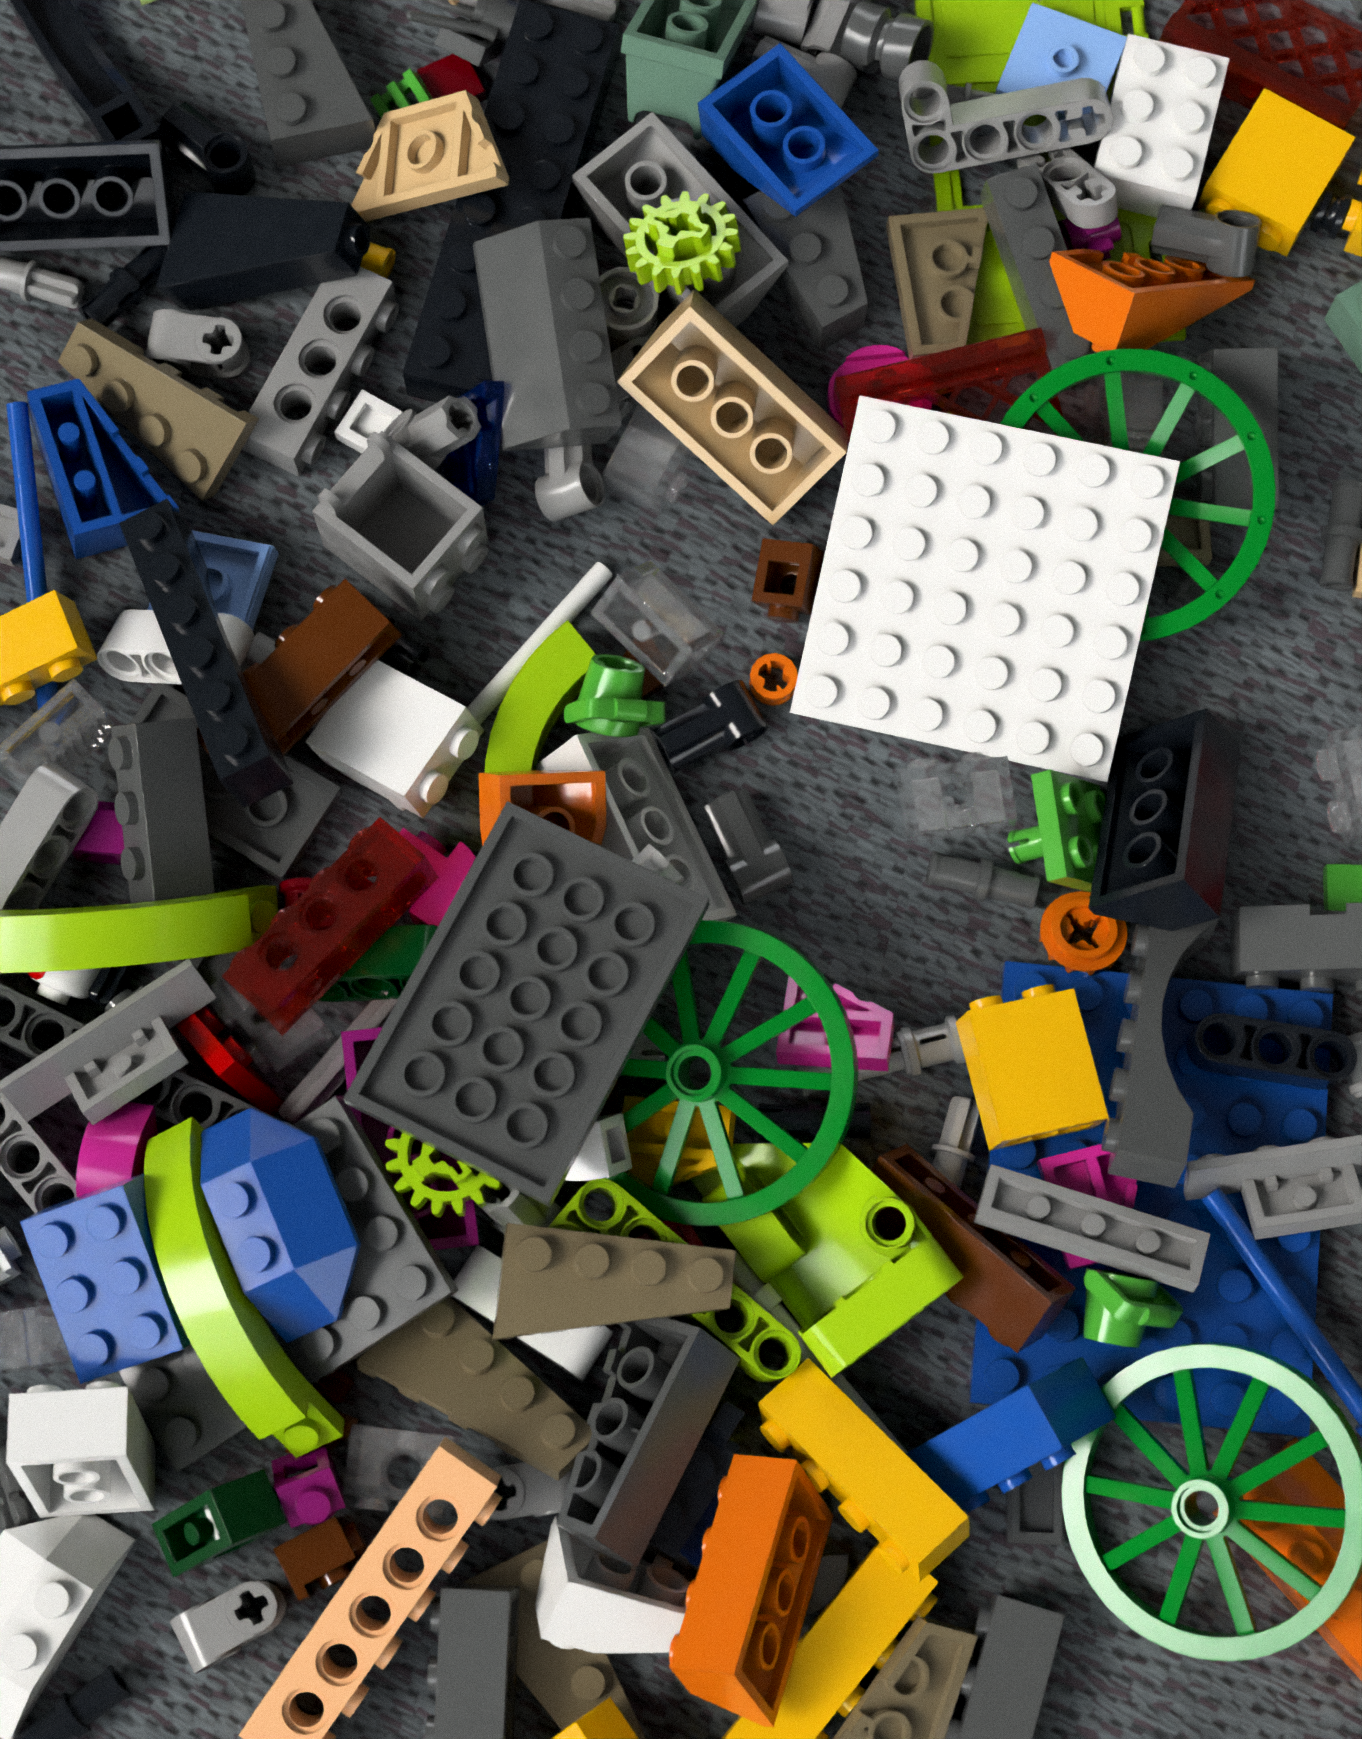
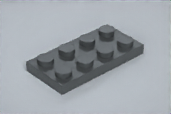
(266, 833)

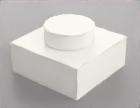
(363, 418)

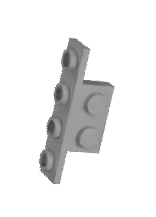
(115, 1053)
(1287, 1186)

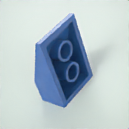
(783, 132)

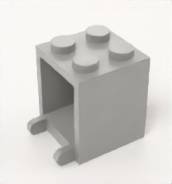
(402, 526)

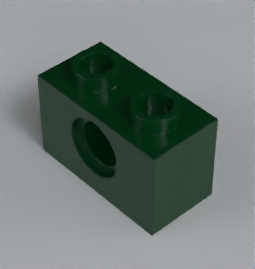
(219, 1522)

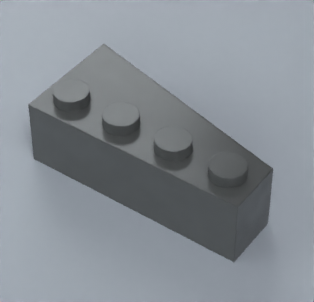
(643, 1433)

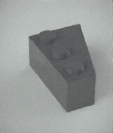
(823, 265)

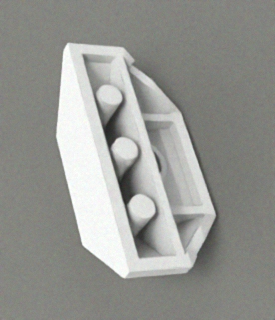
(47, 1591)

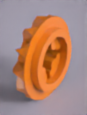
(1057, 929)

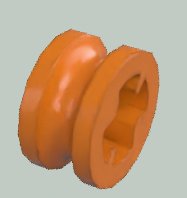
(757, 682)

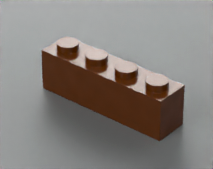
(317, 662)
(1002, 1279)

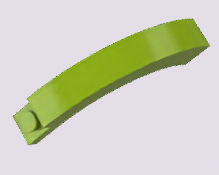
(537, 700)
(134, 931)
(214, 1310)

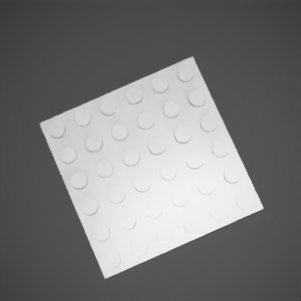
(984, 587)

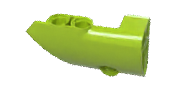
(828, 1257)

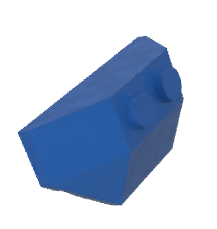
(280, 1220)

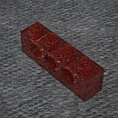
(327, 954)

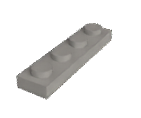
(1092, 1228)

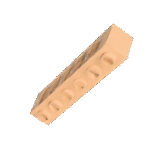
(447, 1475)

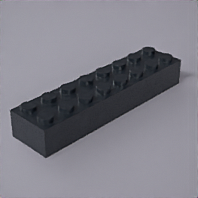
(544, 126)

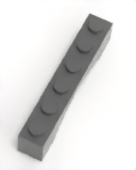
(1152, 1118)

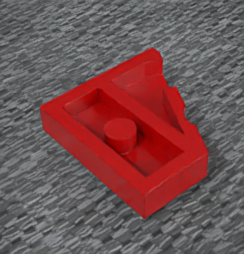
(228, 1059)

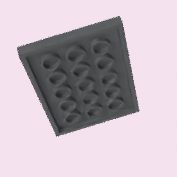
(527, 1003)
(390, 1287)

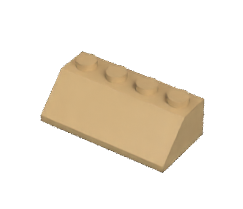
(734, 408)

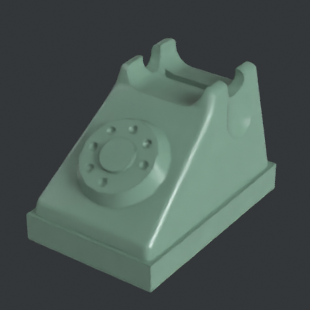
(682, 54)

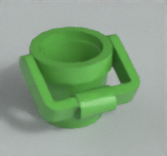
(612, 699)
(1123, 1305)

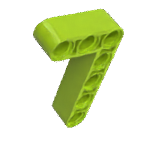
(755, 1321)

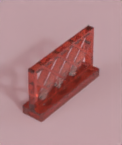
(1251, 73)
(948, 372)

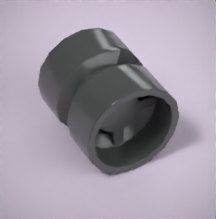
(883, 42)

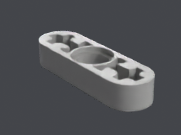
(1069, 196)

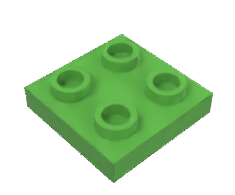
(1066, 830)

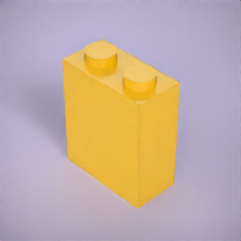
(1277, 169)
(1031, 1067)

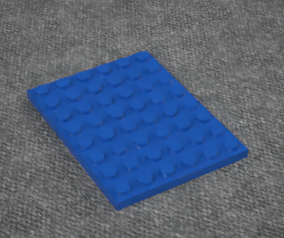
(1228, 1119)

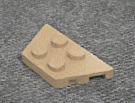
(428, 157)

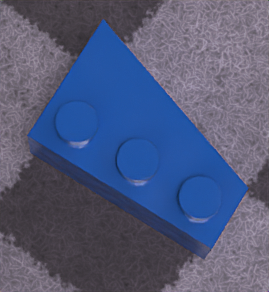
(89, 467)
(1015, 1434)

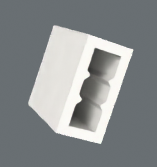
(396, 737)

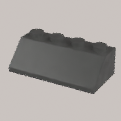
(548, 335)

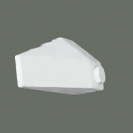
(606, 1603)

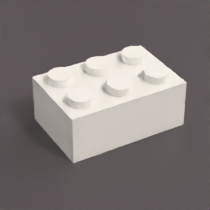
(1161, 124)
(81, 1450)

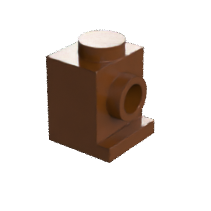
(778, 565)
(320, 1556)

